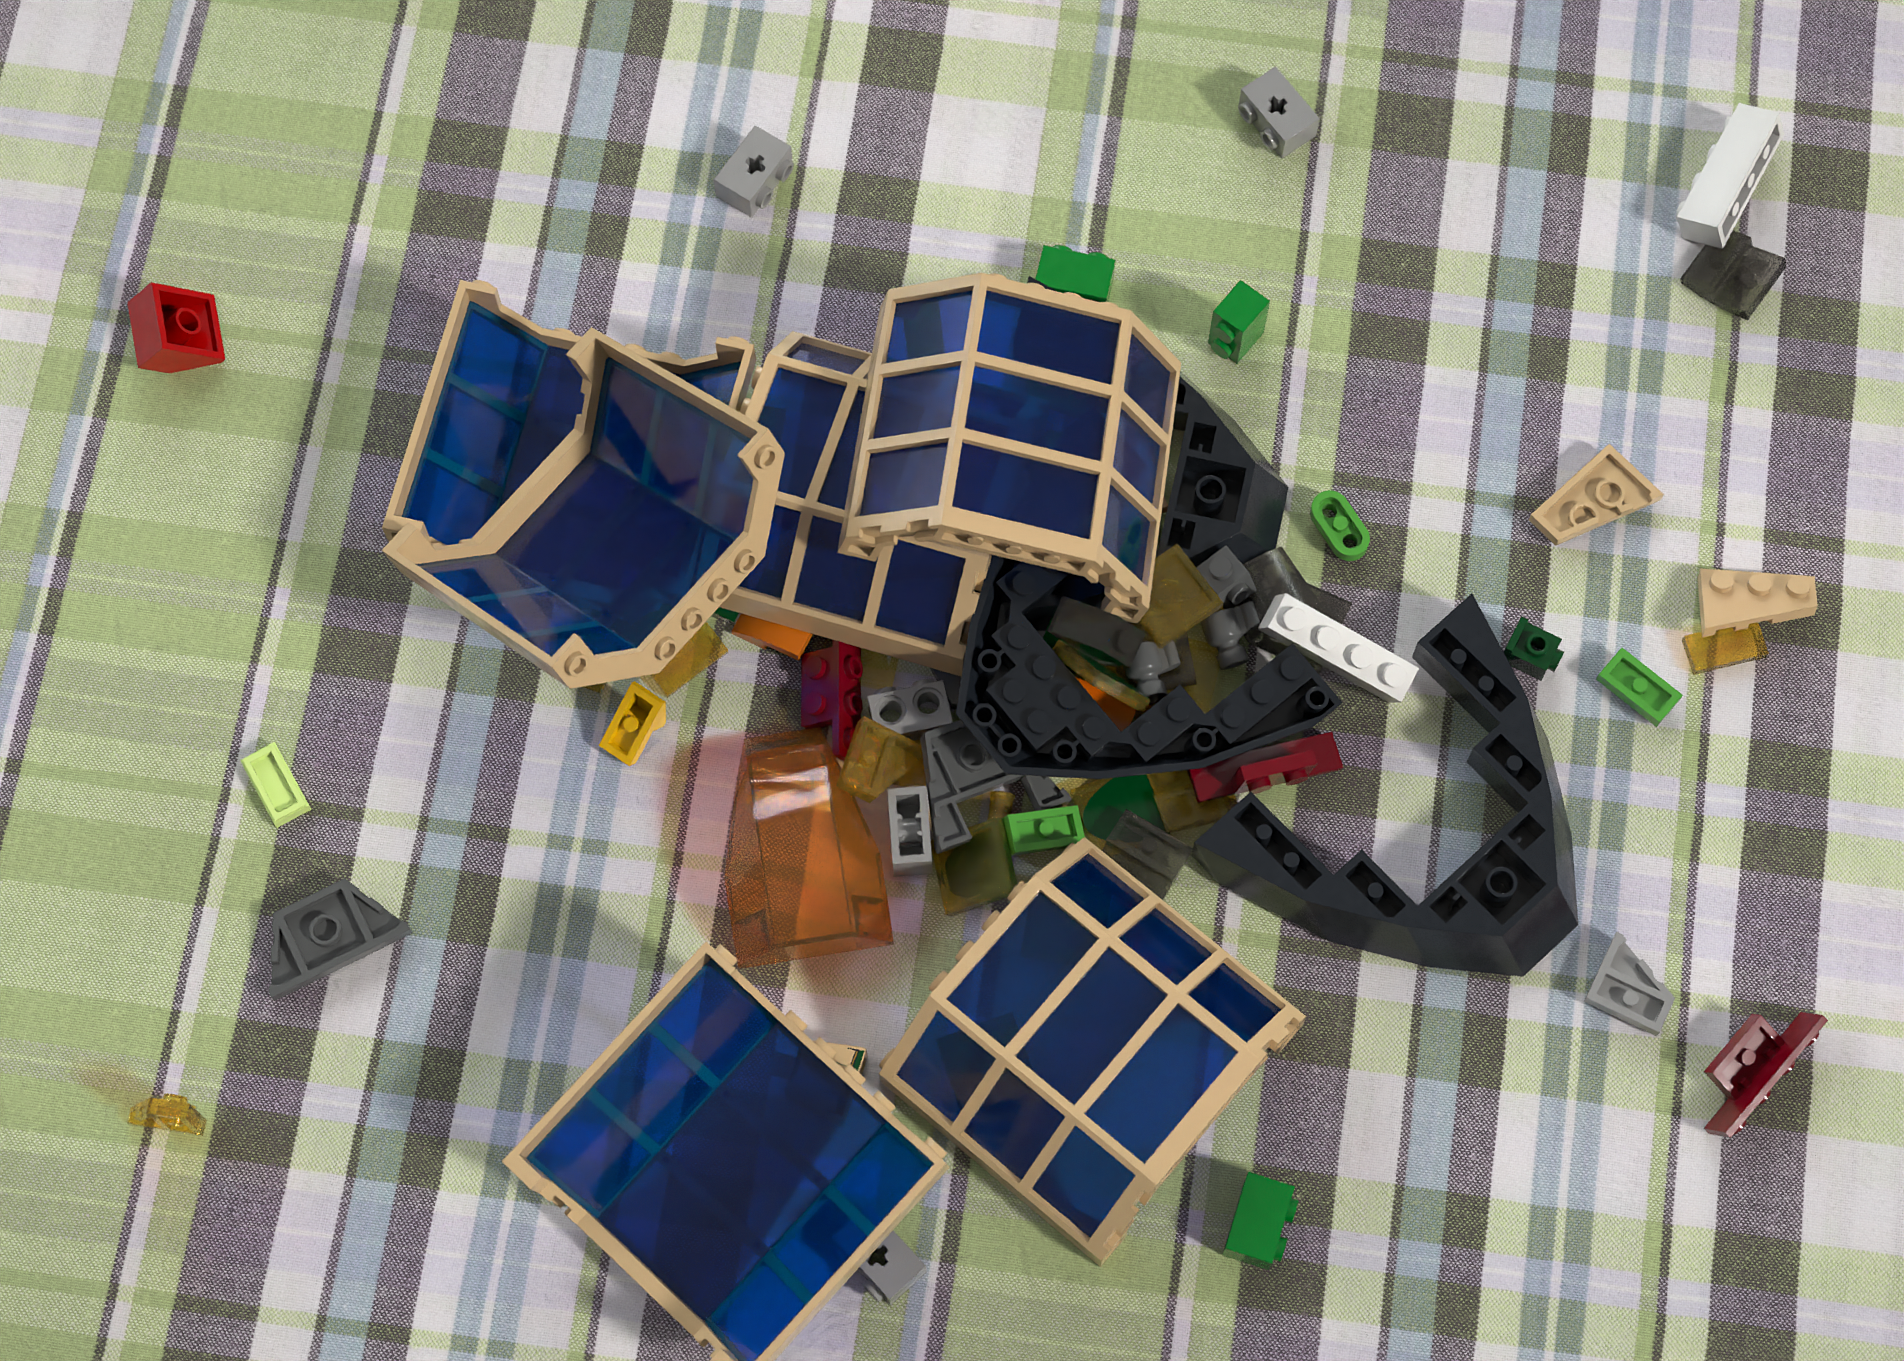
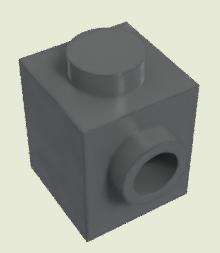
(1227, 577)

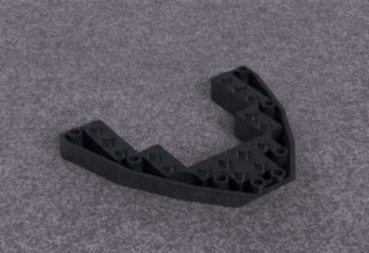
(1217, 499)
(1047, 724)
(1499, 906)

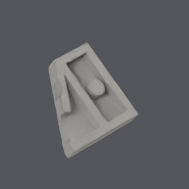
(1629, 989)

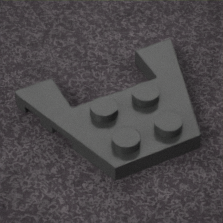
(962, 769)

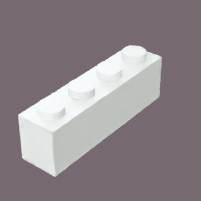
(1730, 175)
(1338, 648)

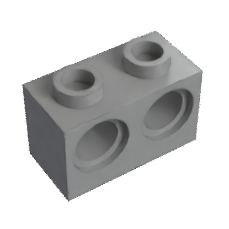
(906, 702)

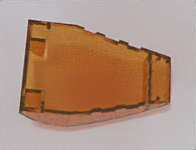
(800, 856)

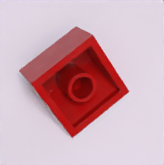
(175, 329)

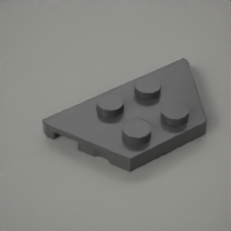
(327, 934)

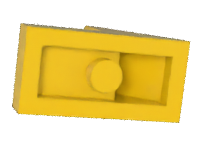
(633, 724)

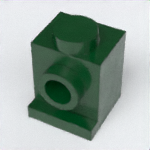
(1525, 658)

